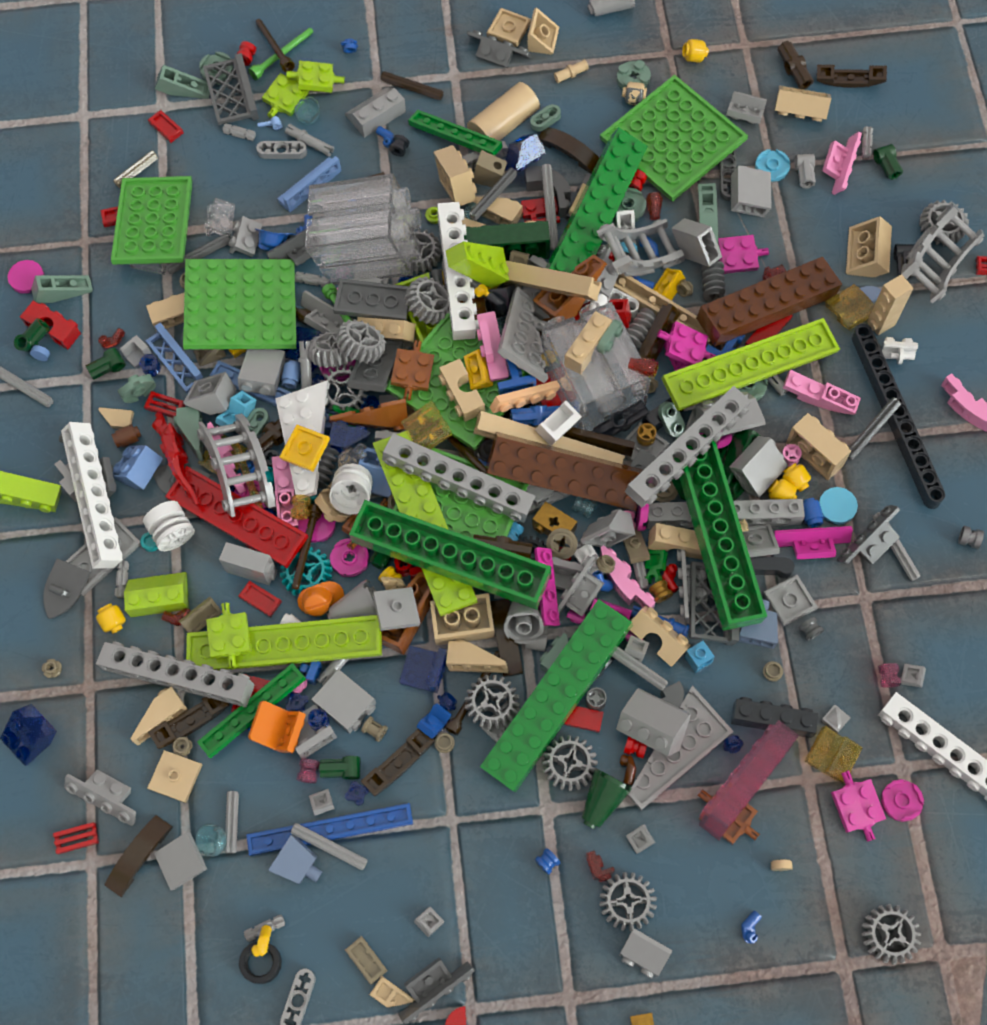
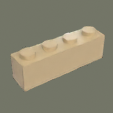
(889, 304)
(167, 311)

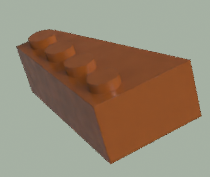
(401, 638)

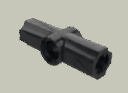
(631, 415)

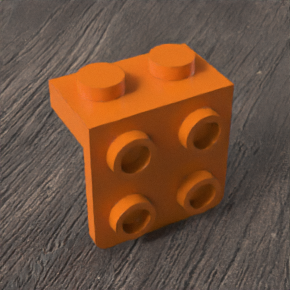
(276, 727)

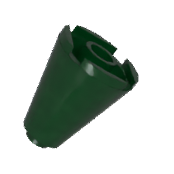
(603, 798)

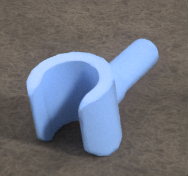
(275, 122)

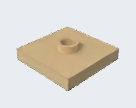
(509, 27)
(174, 776)

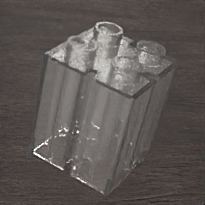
(362, 229)
(605, 382)

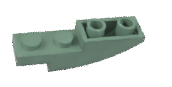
(708, 206)

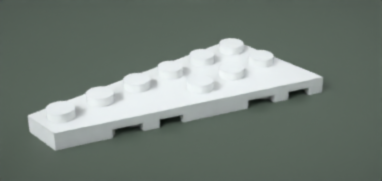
(305, 409)

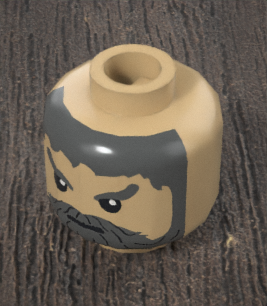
(634, 93)

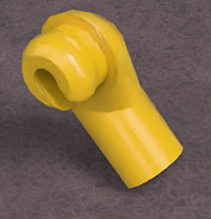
(263, 941)

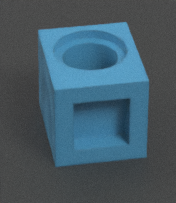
(699, 656)

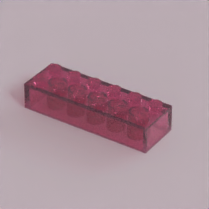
(747, 779)

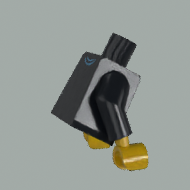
(498, 297)

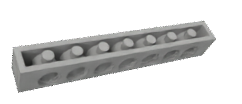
(732, 400)
(434, 461)
(755, 512)
(110, 661)

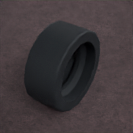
(244, 969)

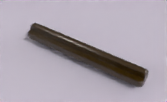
(412, 85)

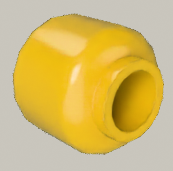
(694, 50)
(797, 476)
(782, 490)
(110, 618)

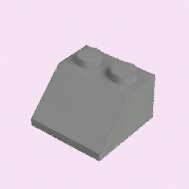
(211, 394)
(609, 529)
(645, 953)

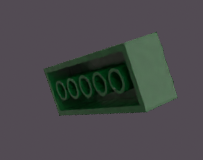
(523, 237)

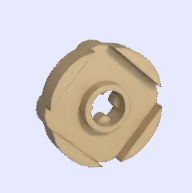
(327, 508)

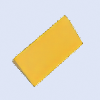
(668, 283)
(477, 370)

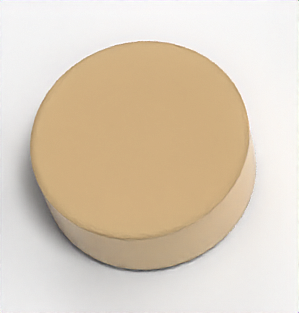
(781, 865)

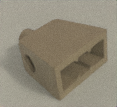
(489, 169)

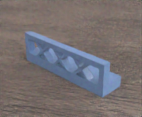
(300, 191)
(182, 358)

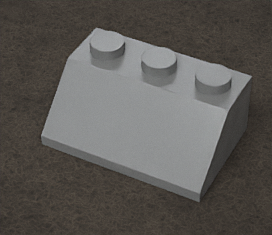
(377, 111)
(752, 419)
(654, 722)

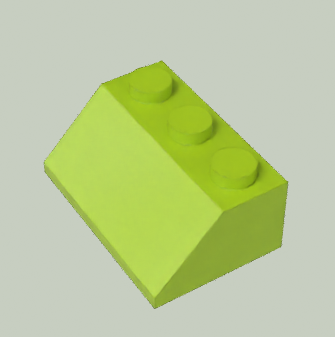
(156, 594)

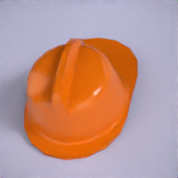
(319, 598)

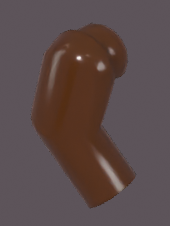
(630, 772)

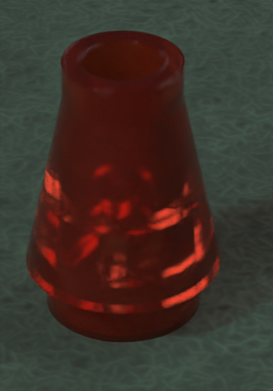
(654, 205)
(646, 367)

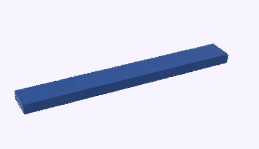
(334, 828)

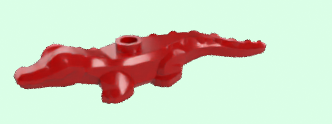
(174, 452)

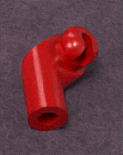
(669, 575)

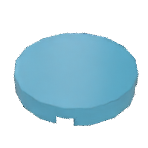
(773, 162)
(838, 505)

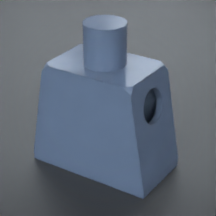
(762, 634)
(296, 861)

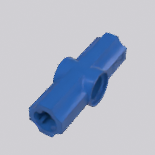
(532, 415)

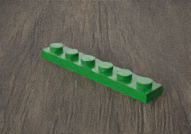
(454, 133)
(243, 716)

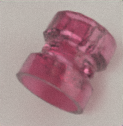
(889, 675)
(308, 771)

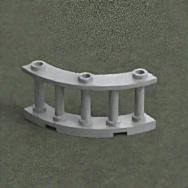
(924, 245)
(636, 266)
(254, 454)

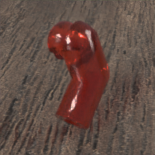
(107, 342)
(174, 618)

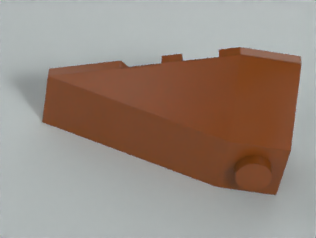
(564, 305)
(386, 416)

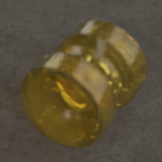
(300, 507)

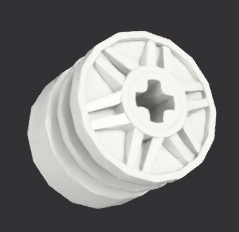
(350, 488)
(168, 525)

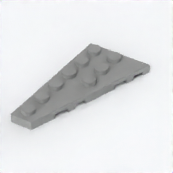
(520, 339)
(702, 735)

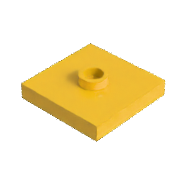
(304, 448)

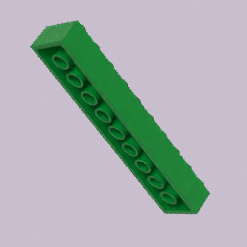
(598, 201)
(722, 541)
(450, 554)
(556, 695)

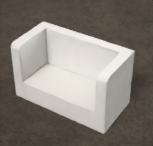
(558, 423)

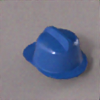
(270, 240)

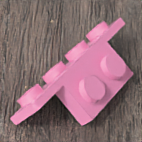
(840, 161)
(490, 337)

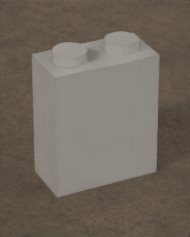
(751, 191)
(697, 242)
(261, 371)
(758, 466)
(248, 563)
(344, 701)

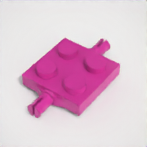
(740, 253)
(685, 344)
(858, 805)

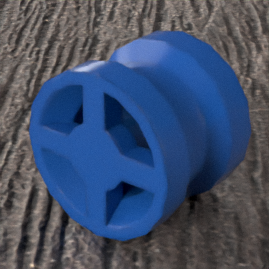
(547, 861)

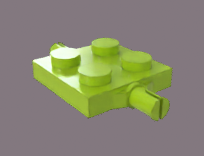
(315, 76)
(283, 95)
(228, 635)

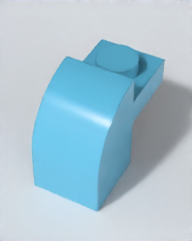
(238, 404)

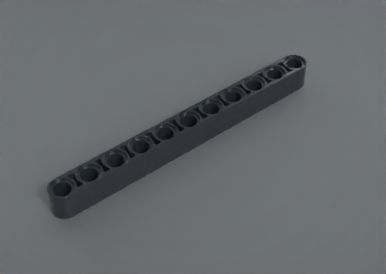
(900, 422)

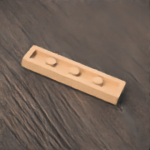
(525, 396)

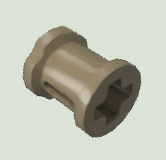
(374, 729)

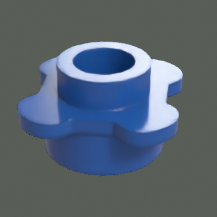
(349, 45)

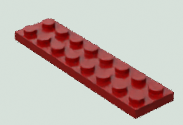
(249, 525)

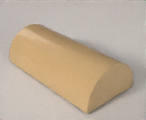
(506, 112)

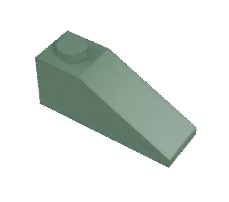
(181, 84)
(59, 287)
(187, 422)

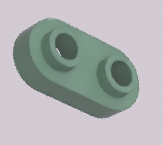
(545, 118)
(606, 342)
(671, 420)
(257, 426)

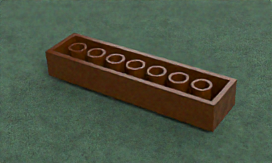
(768, 301)
(561, 470)

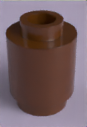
(126, 436)

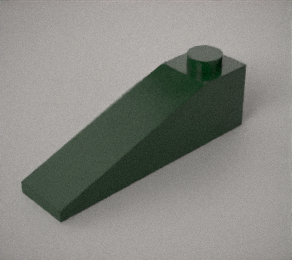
(737, 446)

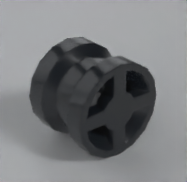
(399, 145)

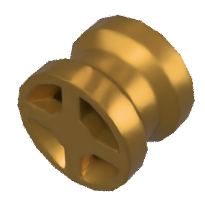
(646, 430)
(660, 591)

